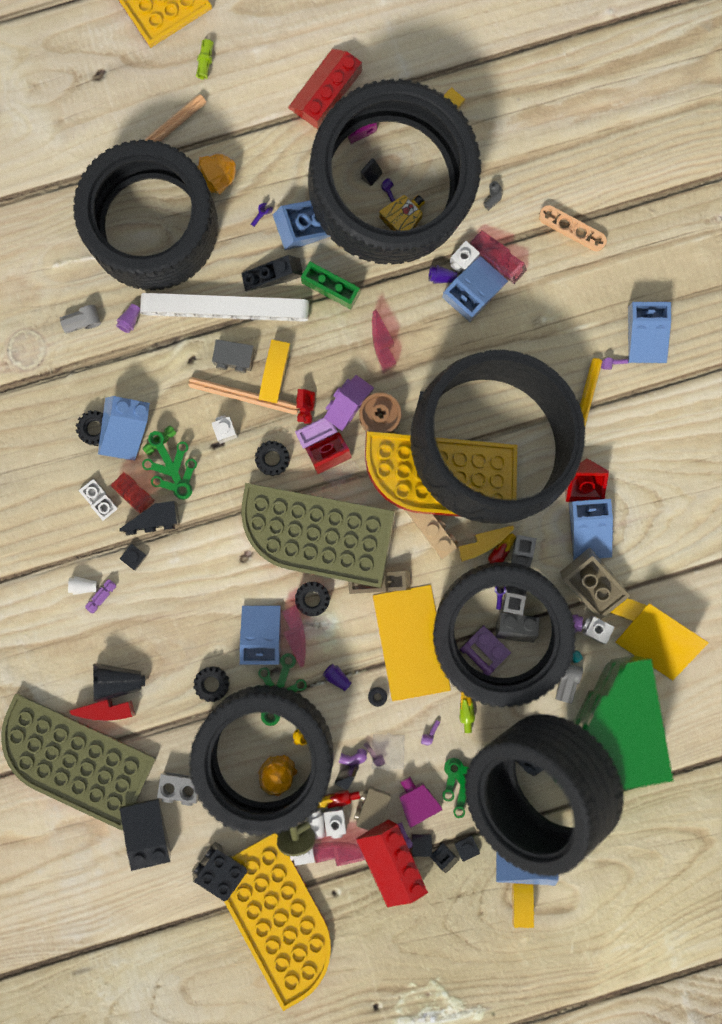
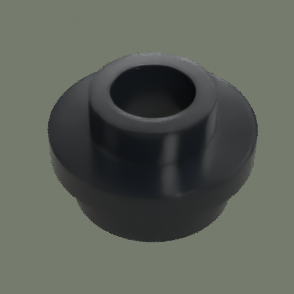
(377, 703)

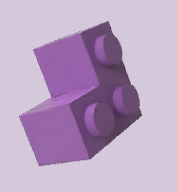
(347, 401)

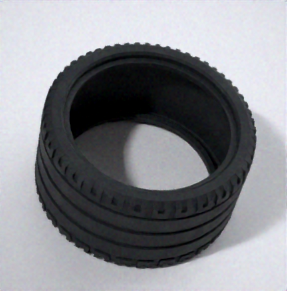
(413, 106)

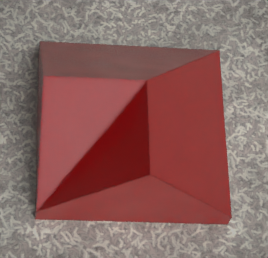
(588, 483)

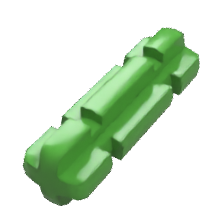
(169, 432)

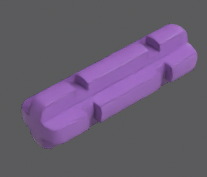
(100, 596)

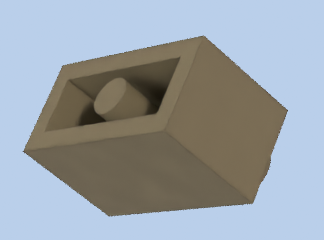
(373, 808)

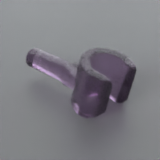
(378, 760)

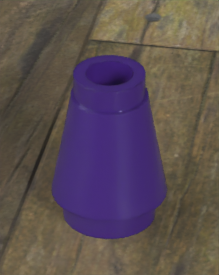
(441, 275)
(335, 676)

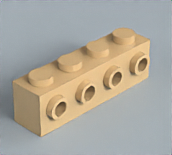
(434, 533)

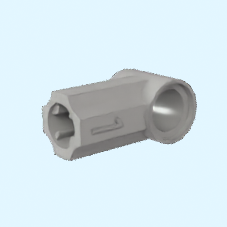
(85, 318)
(568, 684)

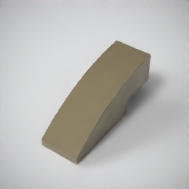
(392, 582)

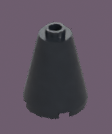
(115, 681)

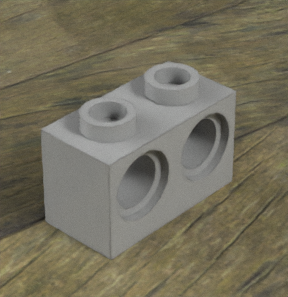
(179, 782)

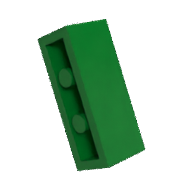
(330, 285)

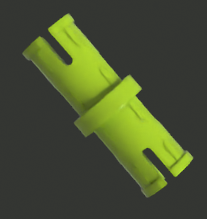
(204, 59)

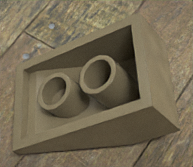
(594, 583)

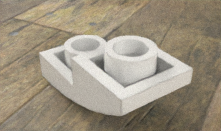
(98, 499)

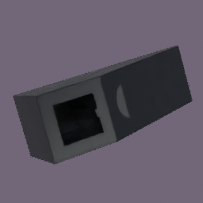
(273, 273)
(156, 516)

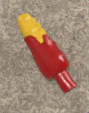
(501, 551)
(339, 799)

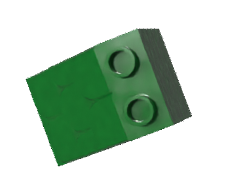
(628, 721)

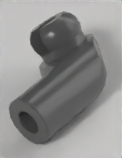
(495, 195)

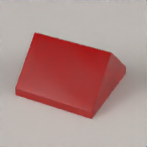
(328, 453)

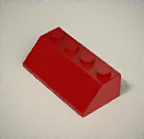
(326, 86)
(391, 864)

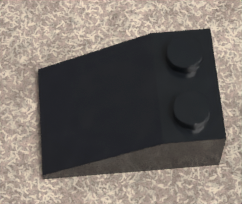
(145, 834)

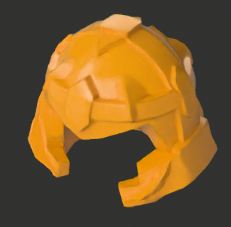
(218, 172)
(276, 775)

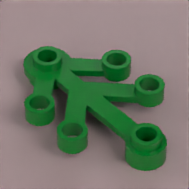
(171, 468)
(281, 683)
(452, 775)

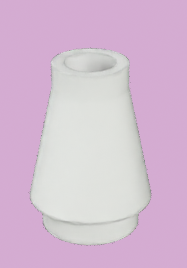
(81, 585)
(316, 822)

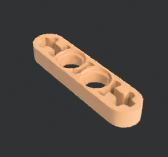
(571, 230)

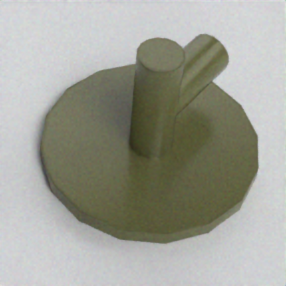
(296, 840)

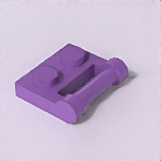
(489, 646)

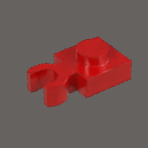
(305, 402)

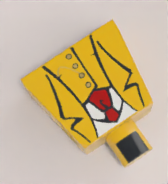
(402, 213)

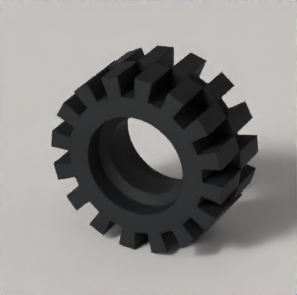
(82, 426)
(280, 466)
(300, 599)
(211, 672)

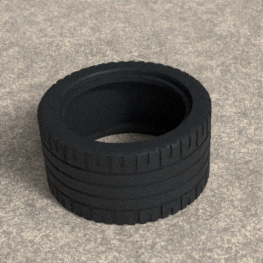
(117, 170)
(509, 690)
(251, 815)
(509, 819)

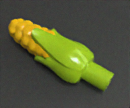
(466, 713)

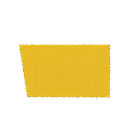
(662, 640)

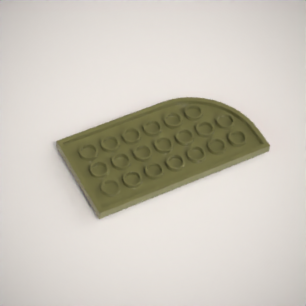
(318, 534)
(72, 761)

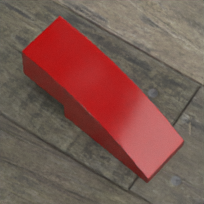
(105, 711)

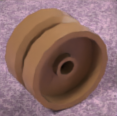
(383, 404)

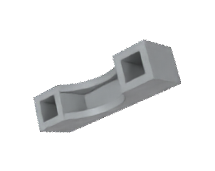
(522, 554)

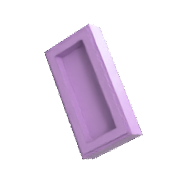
(315, 432)

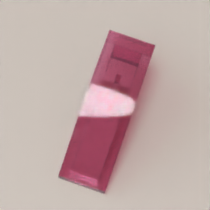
(499, 257)
(382, 343)
(296, 635)
(342, 852)

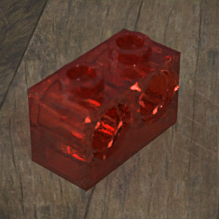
(132, 492)

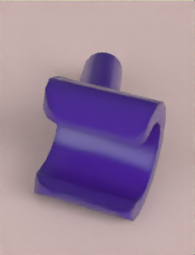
(386, 185)
(262, 212)
(499, 592)

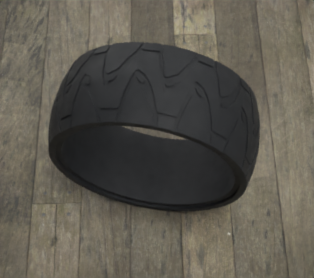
(540, 384)

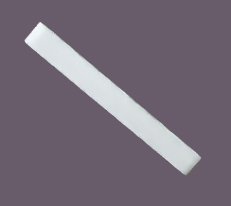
(224, 307)

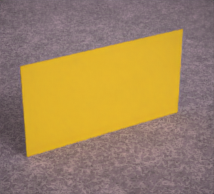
(407, 643)

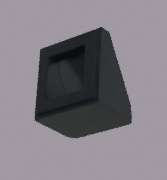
(371, 172)
(346, 776)
(421, 845)
(444, 858)

